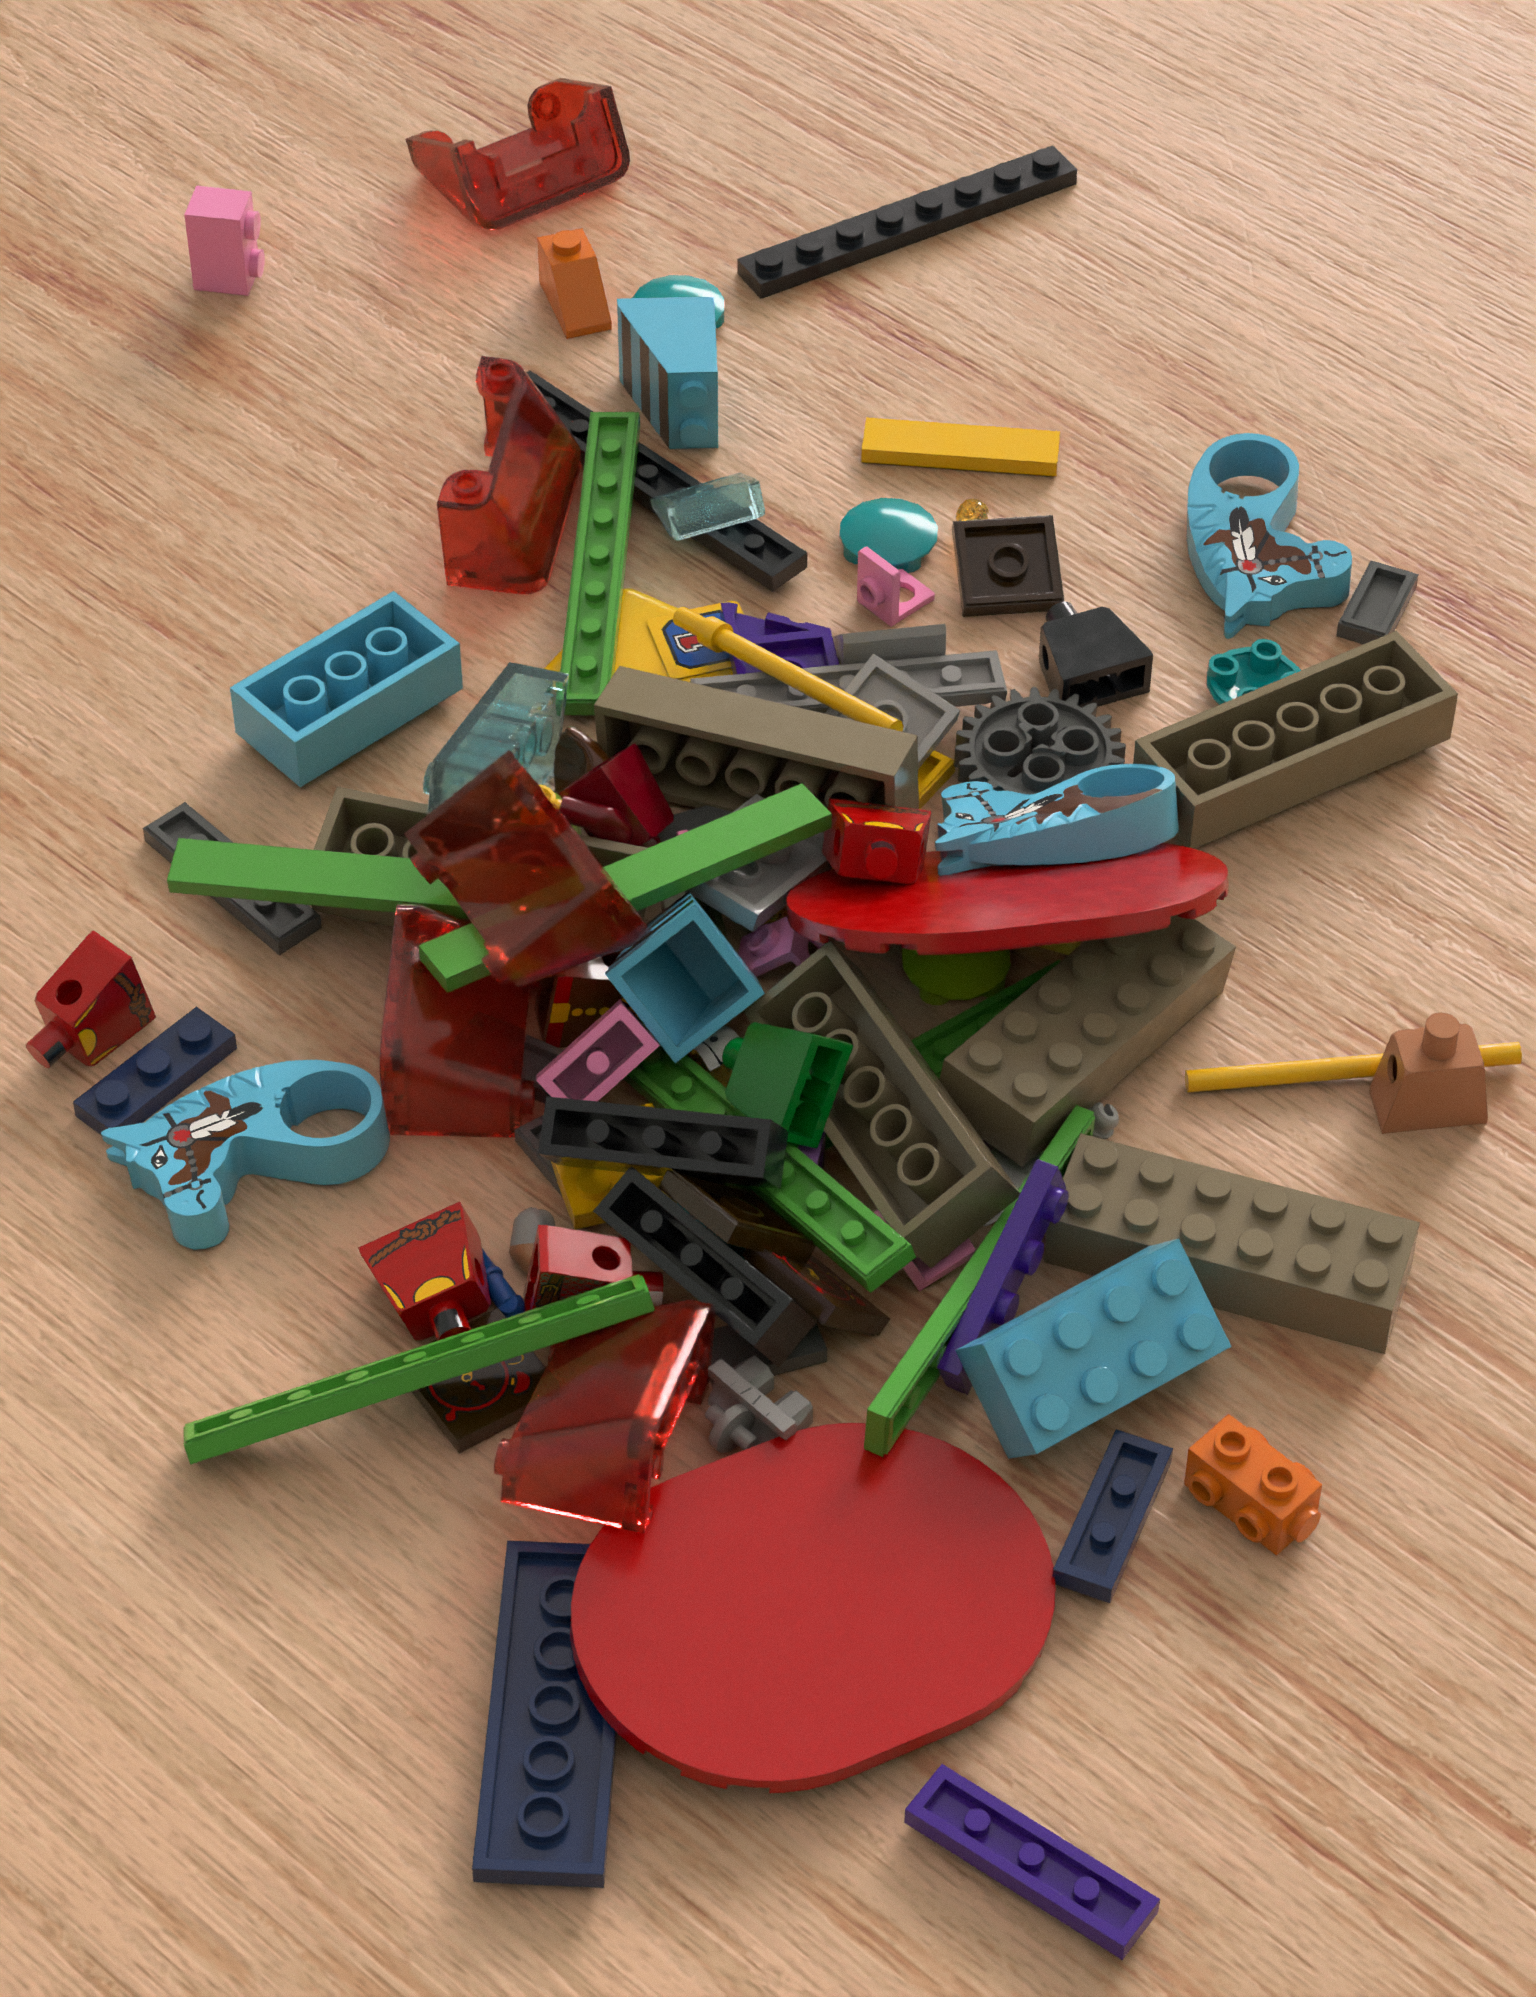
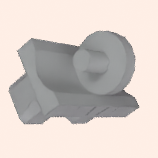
(744, 1413)

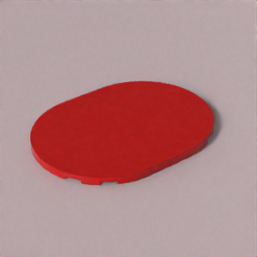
(1009, 904)
(812, 1608)

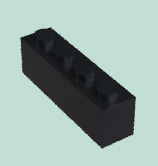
(662, 1140)
(705, 1266)

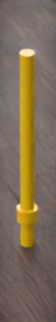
(720, 637)
(1319, 1069)

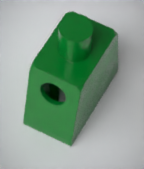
(786, 1078)

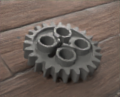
(1034, 742)

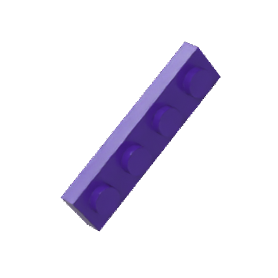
(1014, 1255)
(1032, 1861)

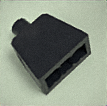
(1092, 656)

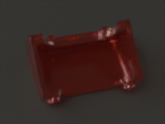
(566, 154)
(508, 521)
(523, 877)
(452, 1056)
(606, 1416)

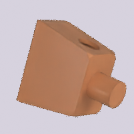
(1430, 1078)

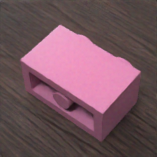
(223, 240)
(599, 1056)

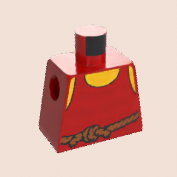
(876, 841)
(90, 1005)
(432, 1272)

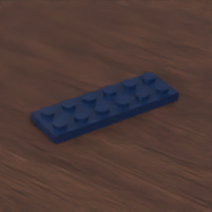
(545, 1740)

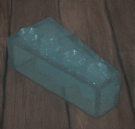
(516, 714)

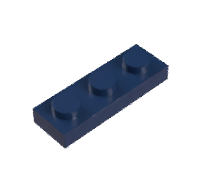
(156, 1073)
(1112, 1516)

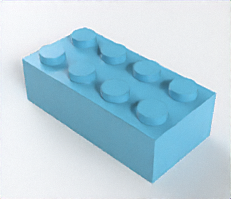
(346, 688)
(1093, 1349)

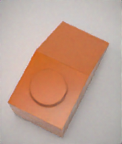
(573, 283)

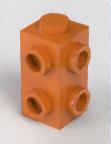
(1253, 1485)

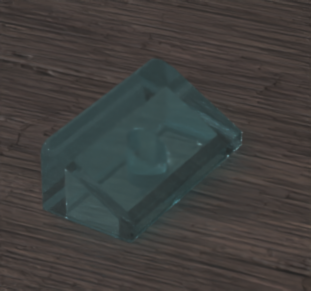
(709, 506)

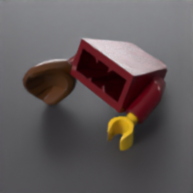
(608, 795)

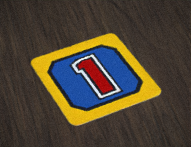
(681, 650)

